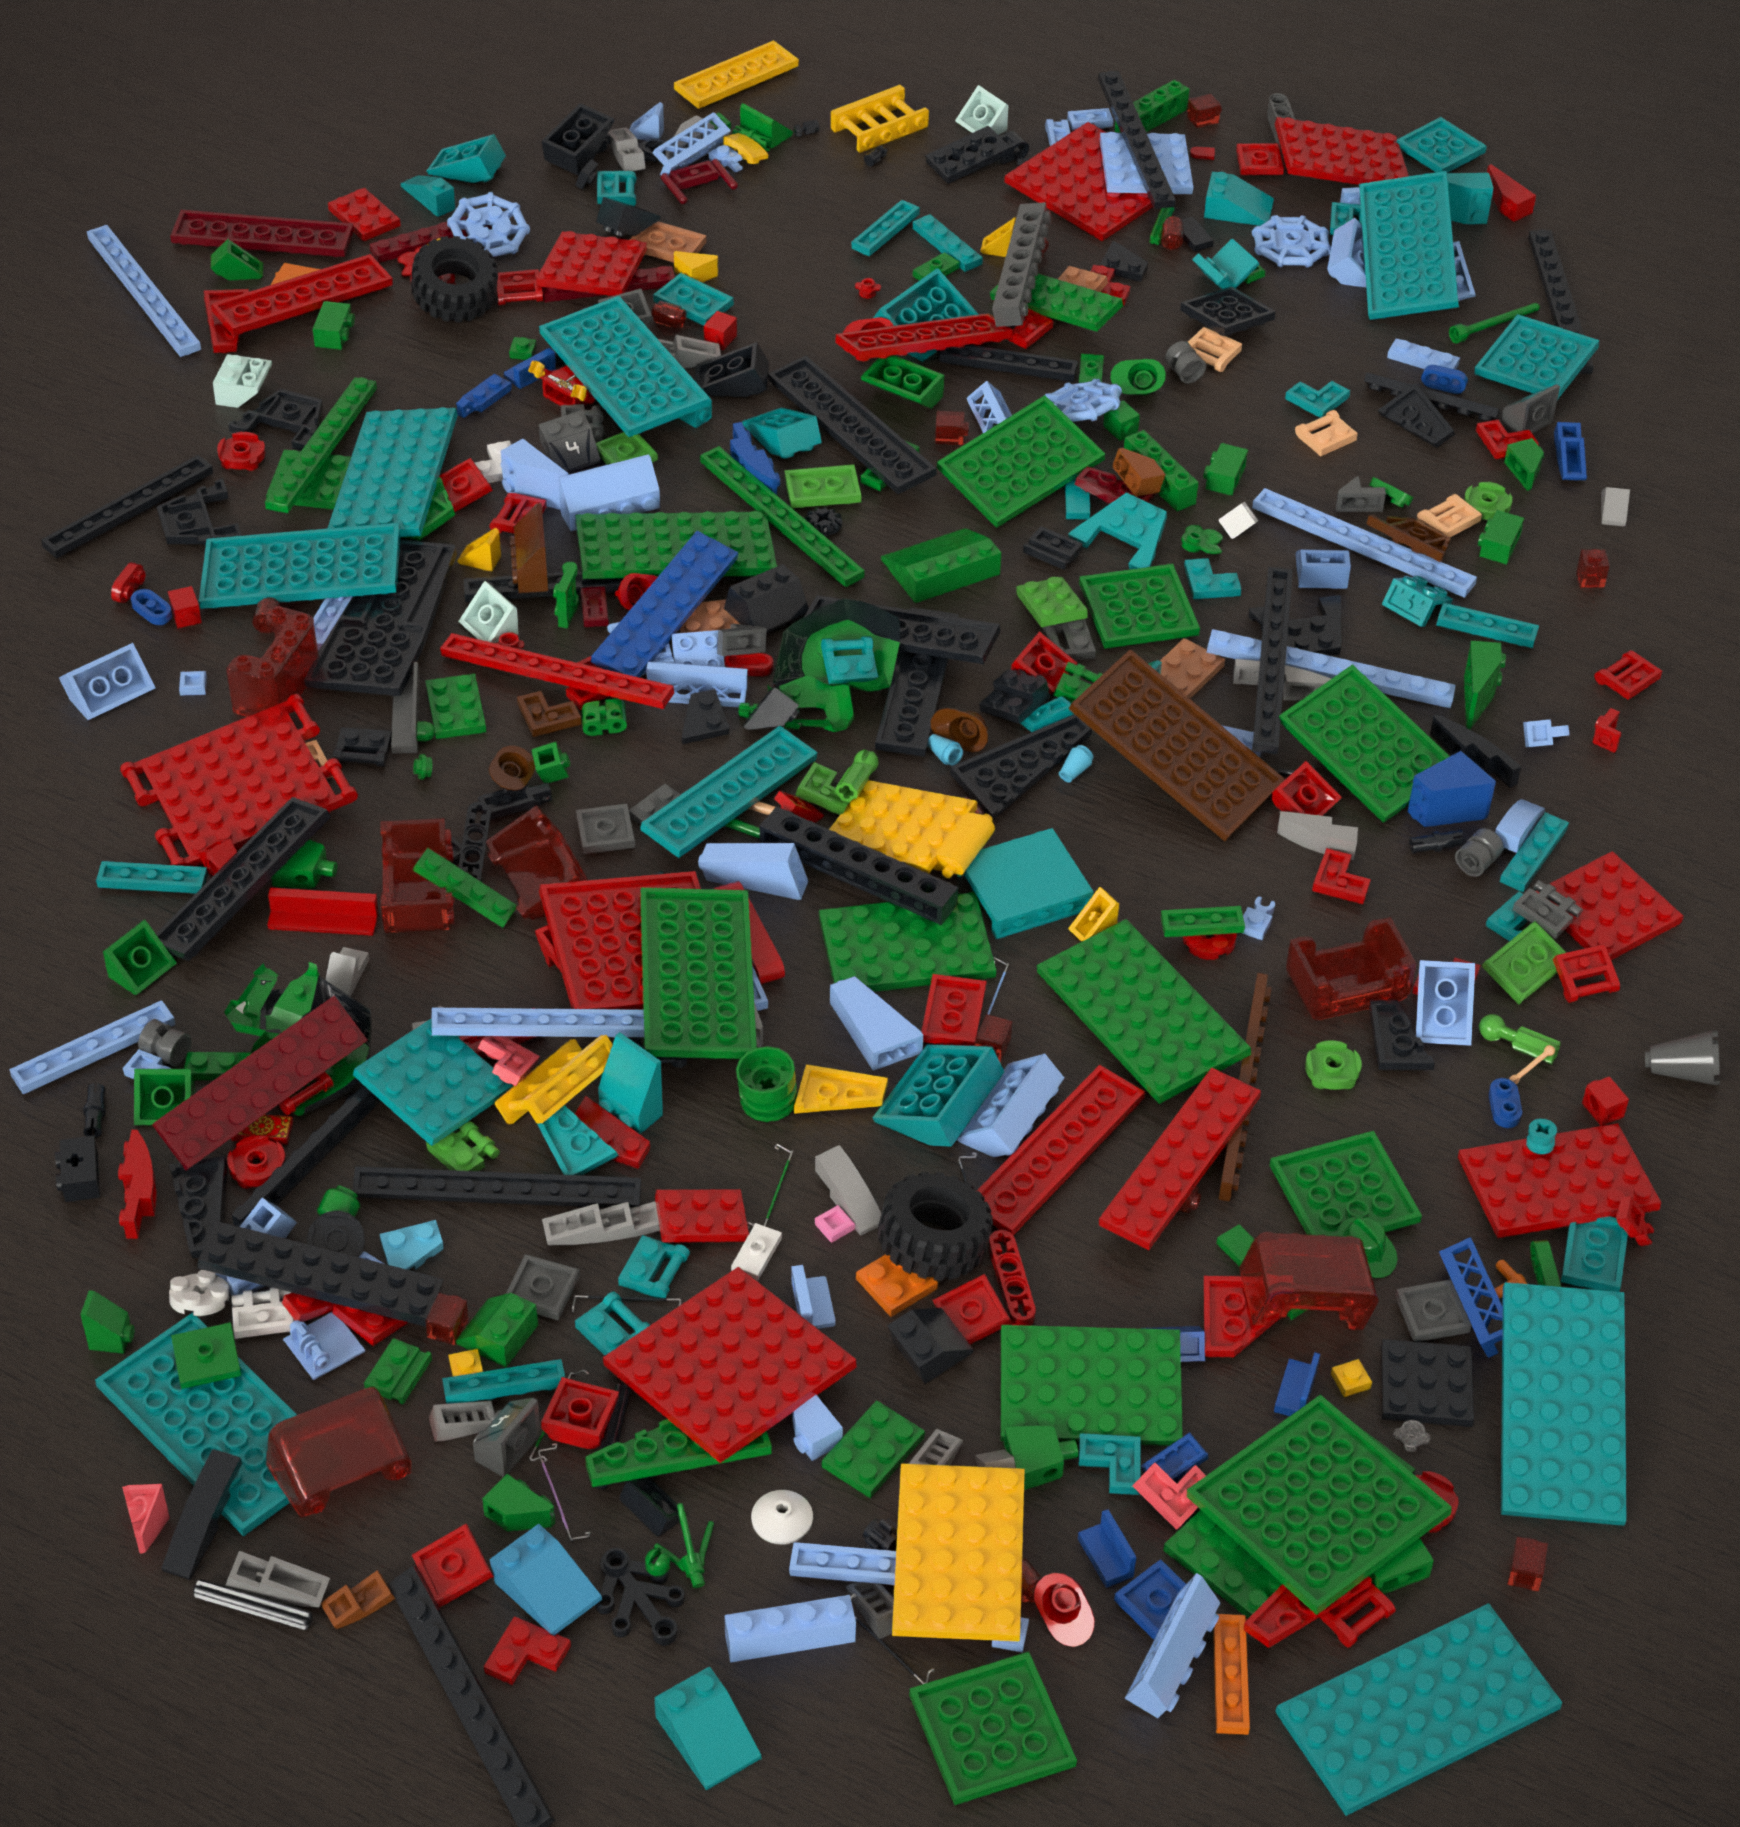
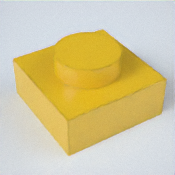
(465, 1363)
(1351, 1378)

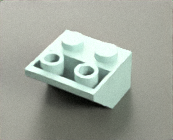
(239, 379)

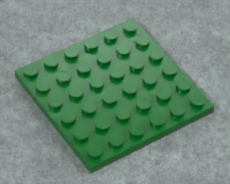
(1318, 1503)

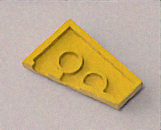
(837, 1090)

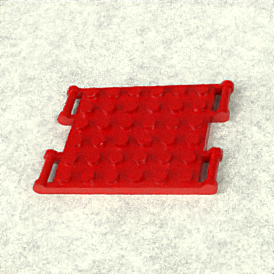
(236, 780)

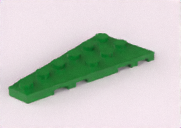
(658, 1453)

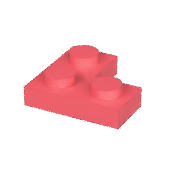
(513, 1059)
(1166, 1495)

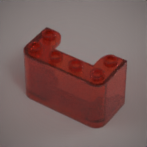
(281, 672)
(408, 898)
(1352, 974)
(1308, 1274)

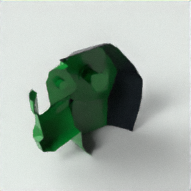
(801, 663)
(296, 1002)

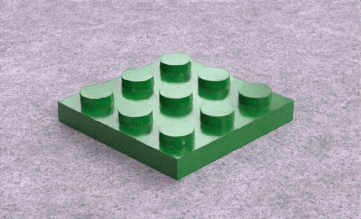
(325, 485)

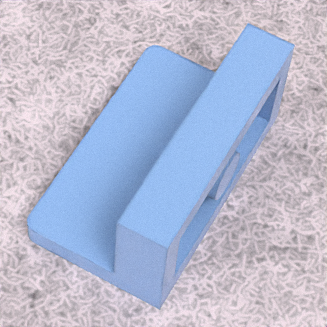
(812, 1298)

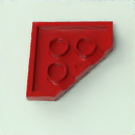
(1228, 1317)

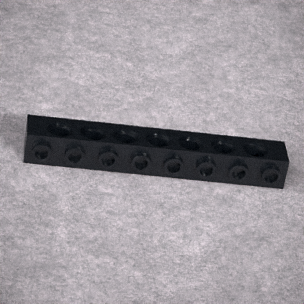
(862, 866)

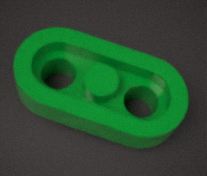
(1398, 497)

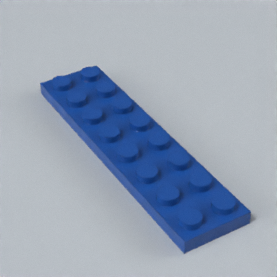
(665, 606)

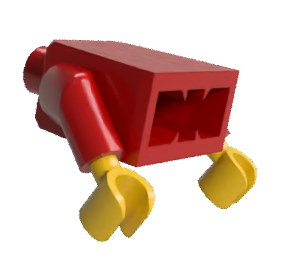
(561, 385)

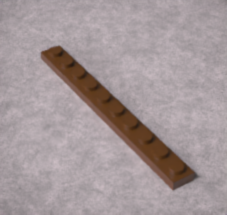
(1248, 1075)

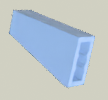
(758, 867)
(874, 1025)

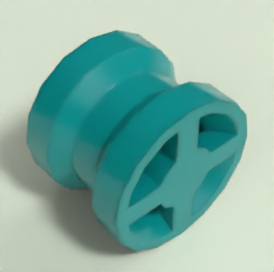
(1541, 1136)

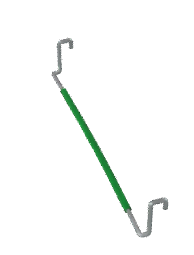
(778, 1187)
(543, 1432)

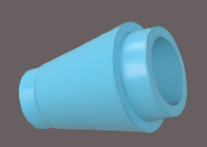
(945, 749)
(1076, 762)

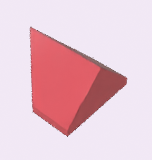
(147, 1512)

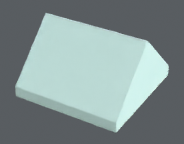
(982, 111)
(490, 615)

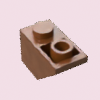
(1138, 472)

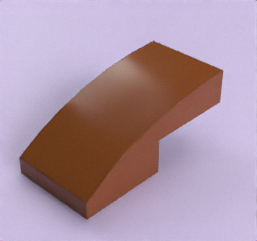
(353, 1604)

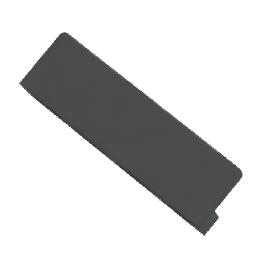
(406, 716)

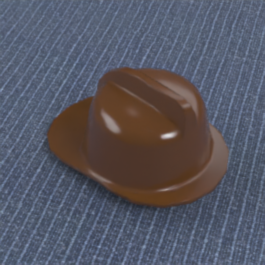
(964, 727)
(512, 768)

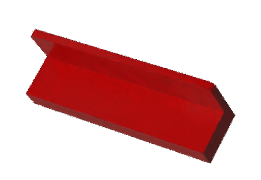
(322, 911)

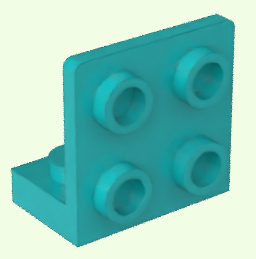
(1228, 266)
(1414, 598)

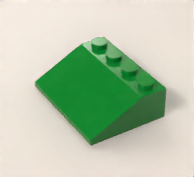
(944, 564)

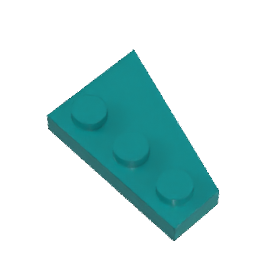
(574, 1144)

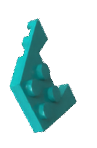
(1129, 521)

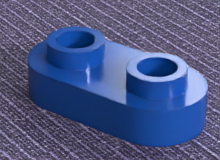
(1445, 380)
(151, 607)
(1504, 1097)

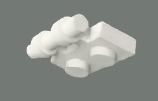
(260, 1318)

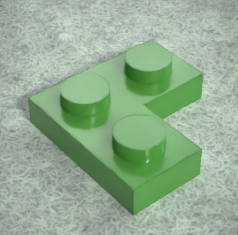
(817, 789)

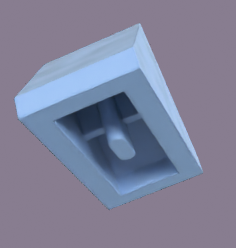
(650, 124)

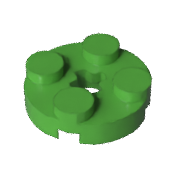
(1488, 491)
(1332, 1078)

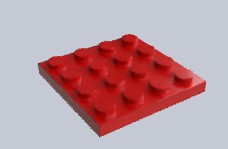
(591, 264)
(1616, 906)

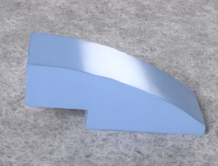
(1518, 824)

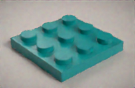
(1441, 146)

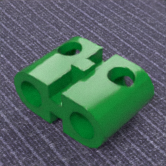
(602, 717)

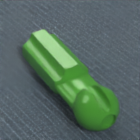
(857, 775)
(1523, 1039)

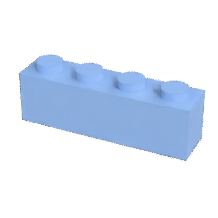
(790, 1628)

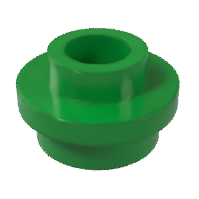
(423, 767)

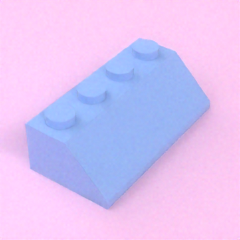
(612, 488)
(1012, 1106)
(1174, 1648)

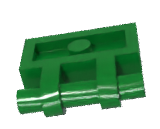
(1071, 686)

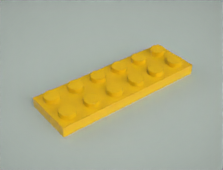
(736, 74)

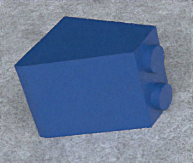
(1451, 792)

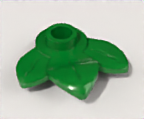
(1198, 539)

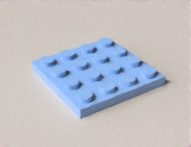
(1122, 174)

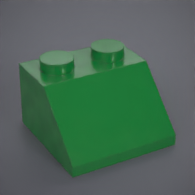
(500, 1328)

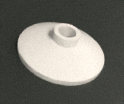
(782, 1527)

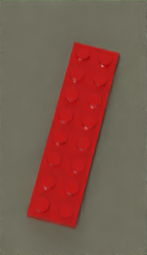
(301, 294)
(922, 336)
(1058, 1147)
(1179, 1158)

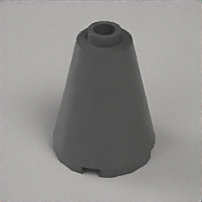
(1687, 1058)

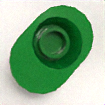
(1138, 376)
(1378, 1248)

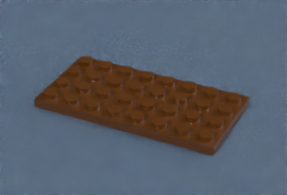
(1176, 744)

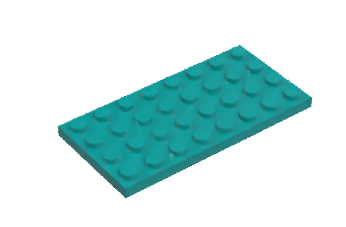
(1408, 245)
(624, 366)
(394, 469)
(300, 565)
(1563, 1404)
(192, 1421)
(1417, 1708)

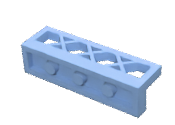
(697, 150)
(992, 400)
(700, 679)

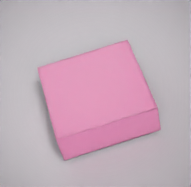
(834, 1223)

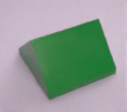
(765, 125)
(137, 958)
(160, 1092)

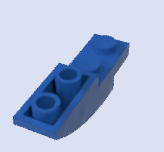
(752, 459)

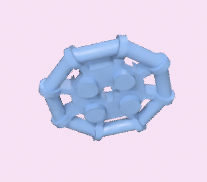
(491, 216)
(1281, 242)
(1086, 399)

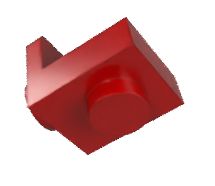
(1606, 733)

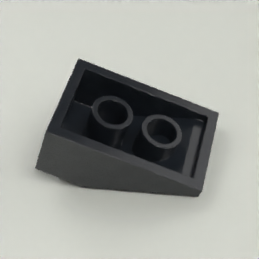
(576, 138)
(734, 373)

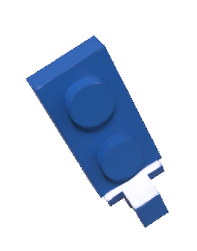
(483, 395)

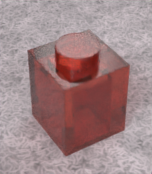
(1204, 110)
(950, 428)
(1592, 568)
(995, 1033)
(447, 1318)
(1527, 1563)

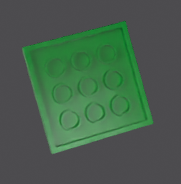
(1139, 606)
(1344, 1182)
(992, 1728)

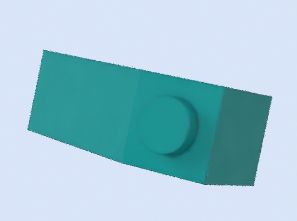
(432, 193)

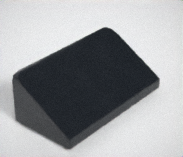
(650, 1505)

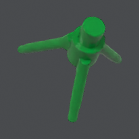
(693, 1562)

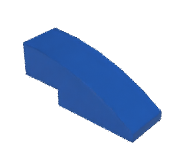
(1570, 451)

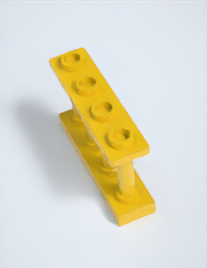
(874, 106)
(555, 1081)

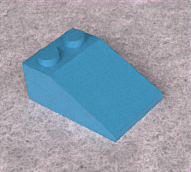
(544, 1580)

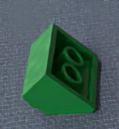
(906, 380)

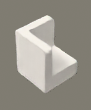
(1238, 520)

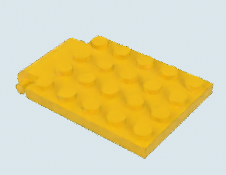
(916, 827)

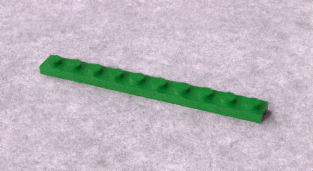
(320, 445)
(782, 516)

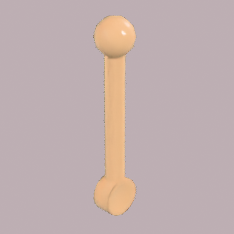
(1548, 1051)

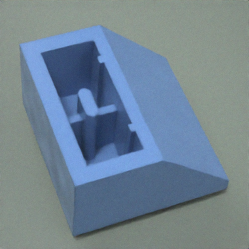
(1323, 568)

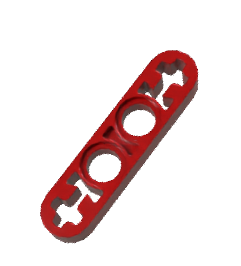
(1013, 1278)

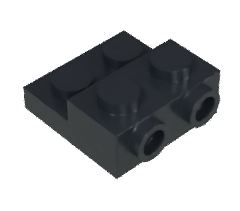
(1015, 695)

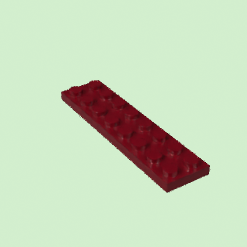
(263, 233)
(259, 1083)

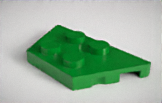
(438, 513)

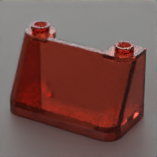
(534, 855)
(335, 1448)

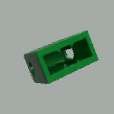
(305, 868)
(1038, 1453)

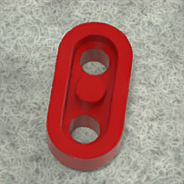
(127, 582)

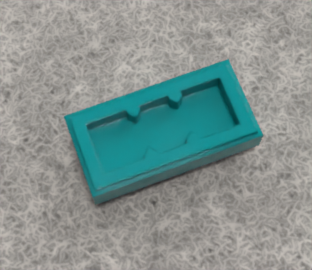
(1048, 714)

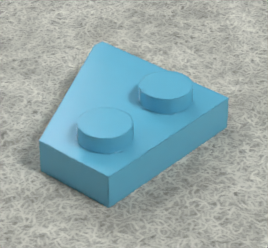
(411, 1245)

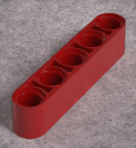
(764, 954)

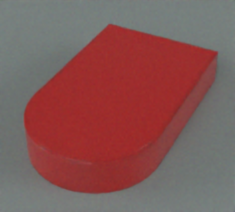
(1202, 153)

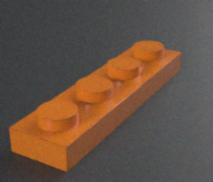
(1231, 1675)

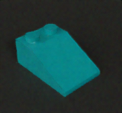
(469, 161)
(1470, 197)
(1236, 201)
(785, 431)
(631, 1085)
(706, 1728)

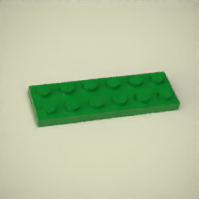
(1071, 303)

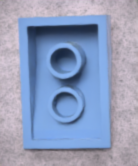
(531, 473)
(1445, 1002)

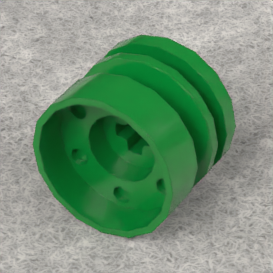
(767, 1084)

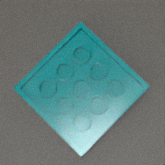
(1536, 356)
(431, 1082)

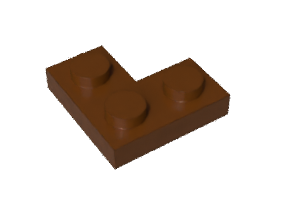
(545, 719)

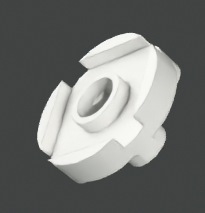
(199, 1293)

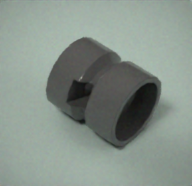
(1185, 362)
(1479, 852)
(165, 1042)

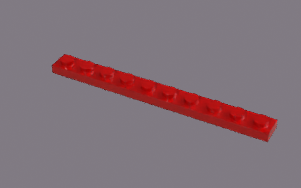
(557, 671)

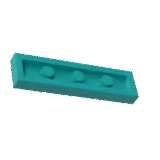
(885, 228)
(947, 242)
(1487, 625)
(1534, 852)
(151, 877)
(503, 1382)

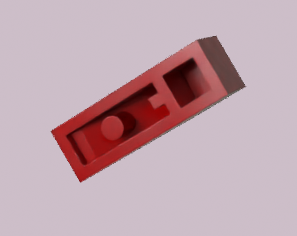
(1510, 196)

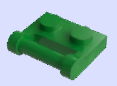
(566, 595)

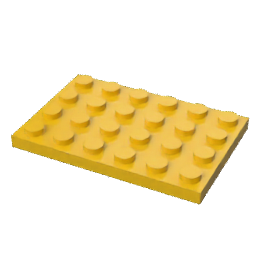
(959, 1552)

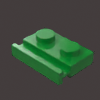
(398, 1370)

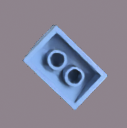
(1347, 255)
(107, 682)

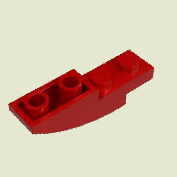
(138, 1184)

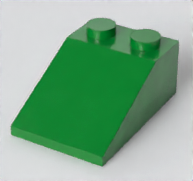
(1481, 677)

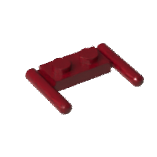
(695, 175)

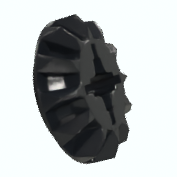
(648, 147)
(825, 527)

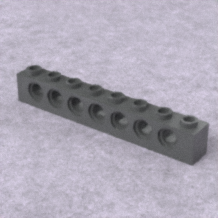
(1021, 264)

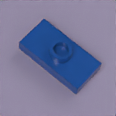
(1179, 1457)

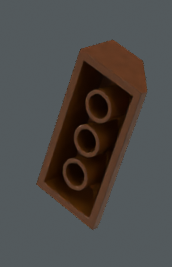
(529, 553)

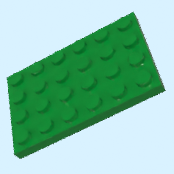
(1020, 461)
(1363, 740)
(901, 950)
(1092, 1381)

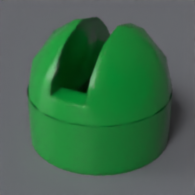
(425, 731)
(661, 1565)

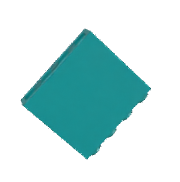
(1027, 883)

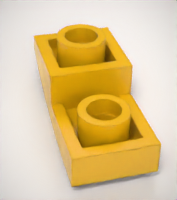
(746, 147)

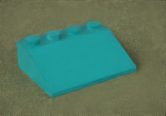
(926, 301)
(941, 1093)

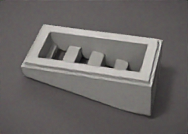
(451, 1430)
(935, 1454)

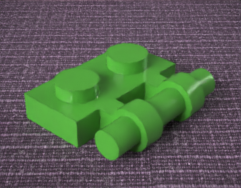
(457, 1155)

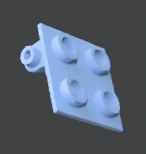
(697, 649)
(322, 1344)

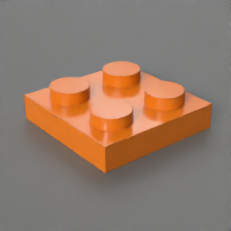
(892, 1286)

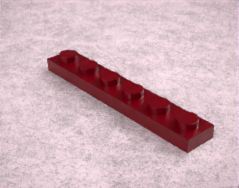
(394, 247)
(642, 279)

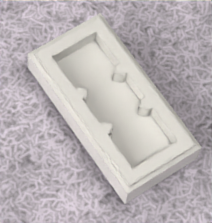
(757, 1250)

